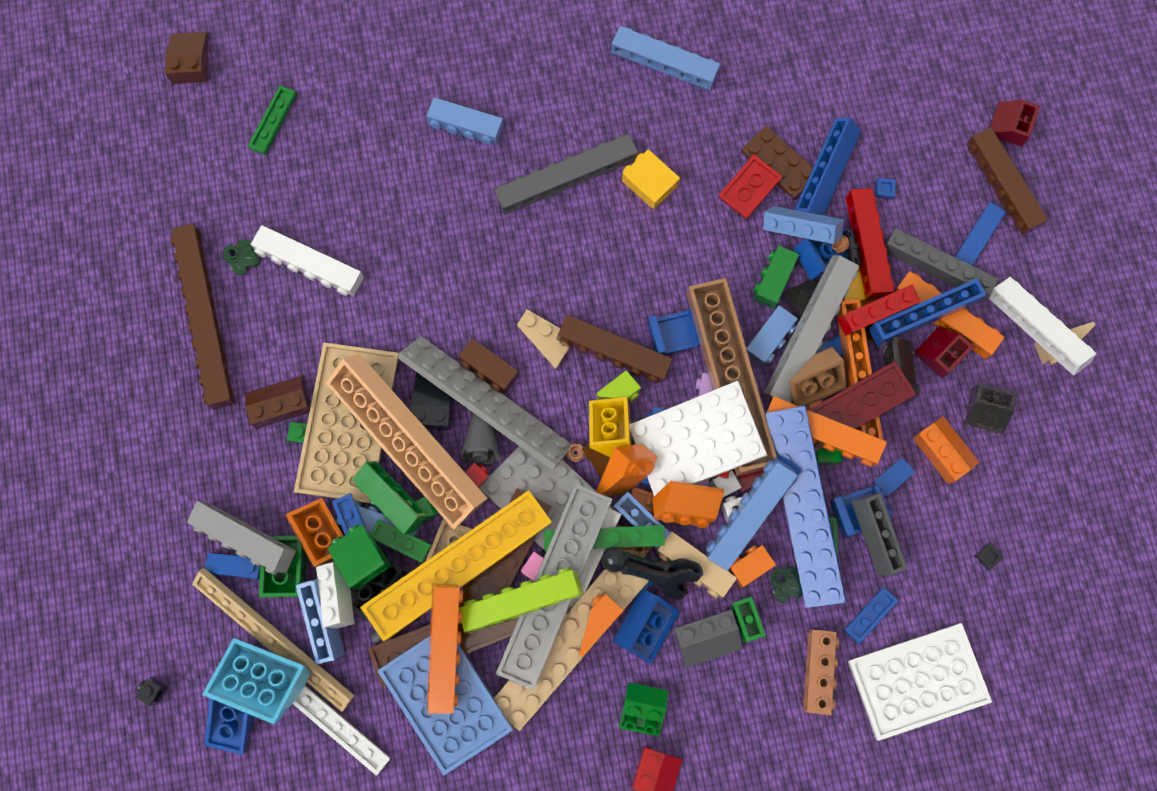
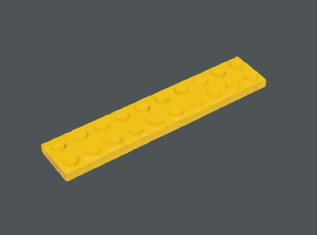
(456, 564)

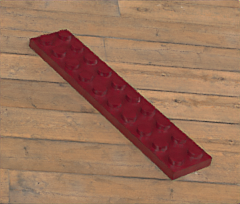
(857, 405)

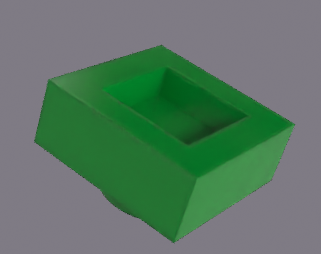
(296, 432)

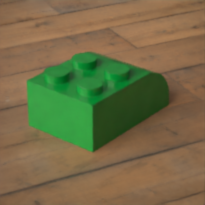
(285, 583)

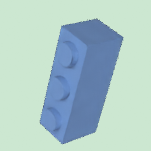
(771, 336)
(636, 513)

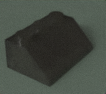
(903, 354)

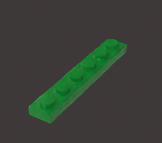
(622, 537)

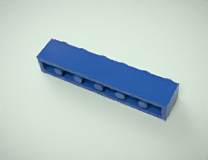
(829, 167)
(927, 312)

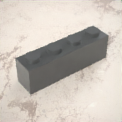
(879, 534)

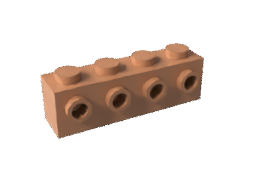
(820, 672)

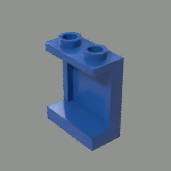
(673, 333)
(845, 512)

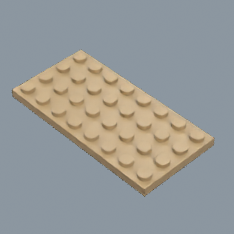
(334, 438)

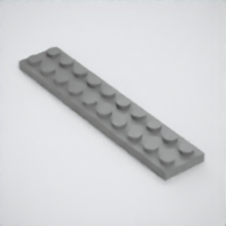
(485, 402)
(568, 549)

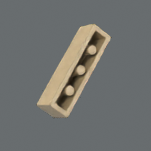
(714, 577)

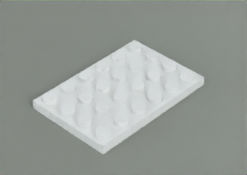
(700, 437)
(919, 681)

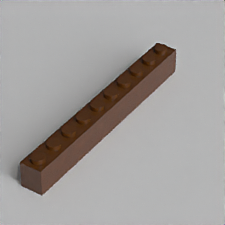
(202, 316)

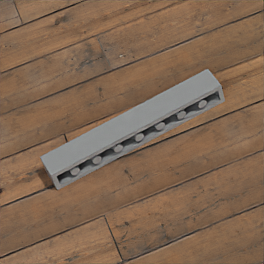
(813, 325)

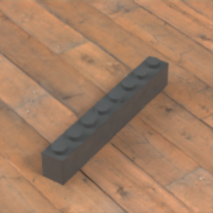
(566, 174)

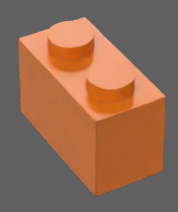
(751, 566)

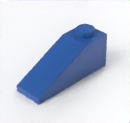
(232, 566)

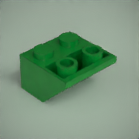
(643, 709)

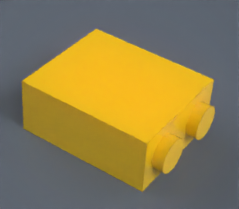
(650, 179)

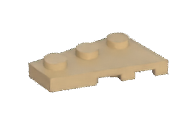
(543, 336)

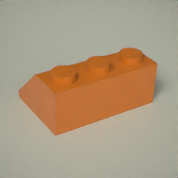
(946, 450)
(687, 504)
(315, 530)

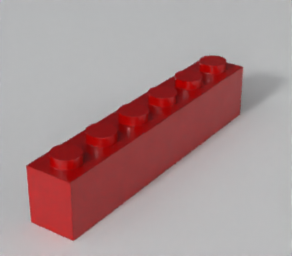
(869, 236)

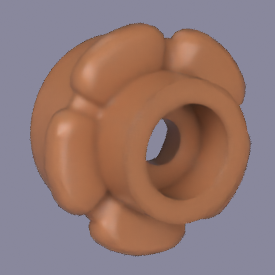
(841, 245)
(576, 457)

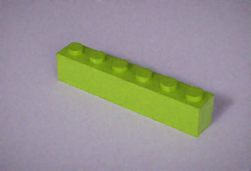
(521, 601)

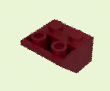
(1014, 121)
(943, 350)

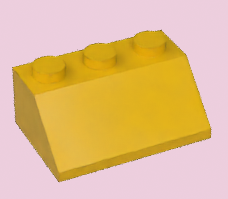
(609, 424)

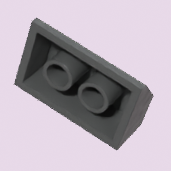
(708, 638)

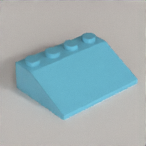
(256, 681)

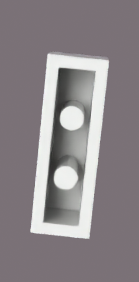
(334, 597)

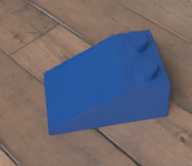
(815, 256)
(227, 728)

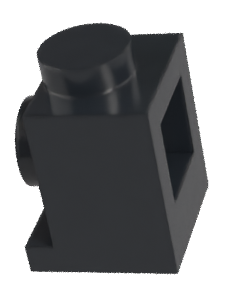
(151, 691)

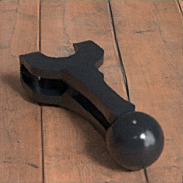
(663, 573)

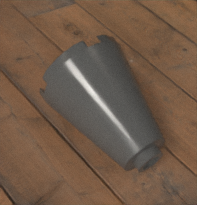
(480, 443)

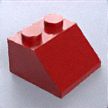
(656, 771)

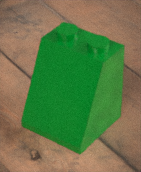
(358, 557)

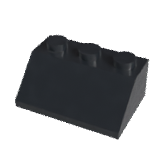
(375, 587)

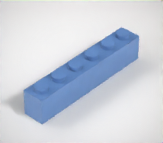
(665, 57)
(751, 513)

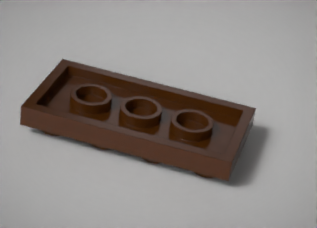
(782, 159)

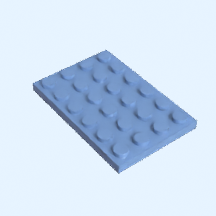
(448, 736)

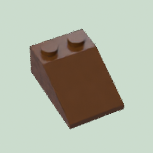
(187, 58)

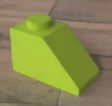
(620, 387)

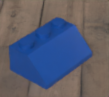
(646, 626)

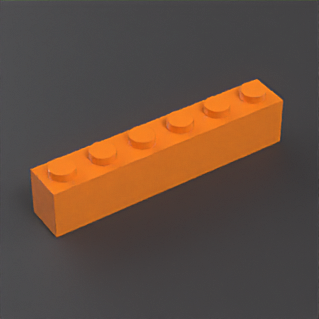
(970, 327)
(839, 436)
(443, 648)

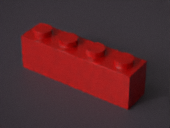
(878, 309)

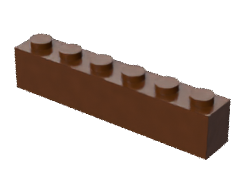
(1006, 181)
(614, 349)

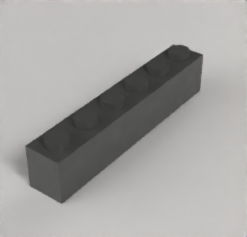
(936, 262)

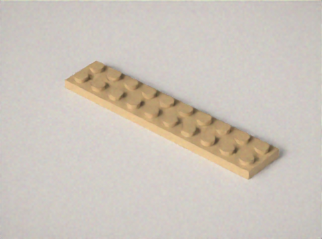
(521, 702)

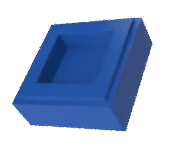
(885, 188)

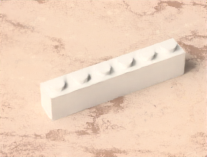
(307, 260)
(1042, 326)

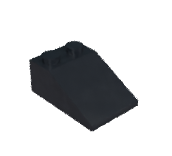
(431, 405)

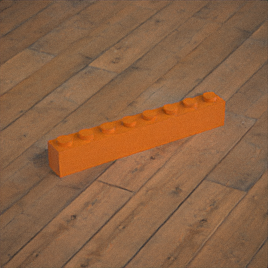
(857, 360)

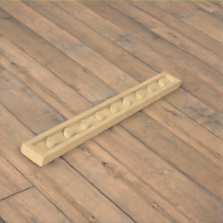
(271, 637)

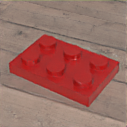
(750, 187)

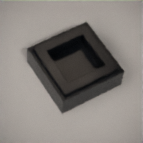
(989, 556)

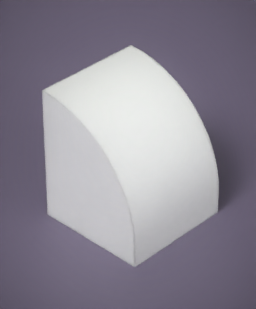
(729, 485)

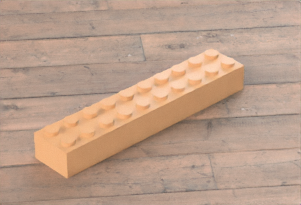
(405, 440)

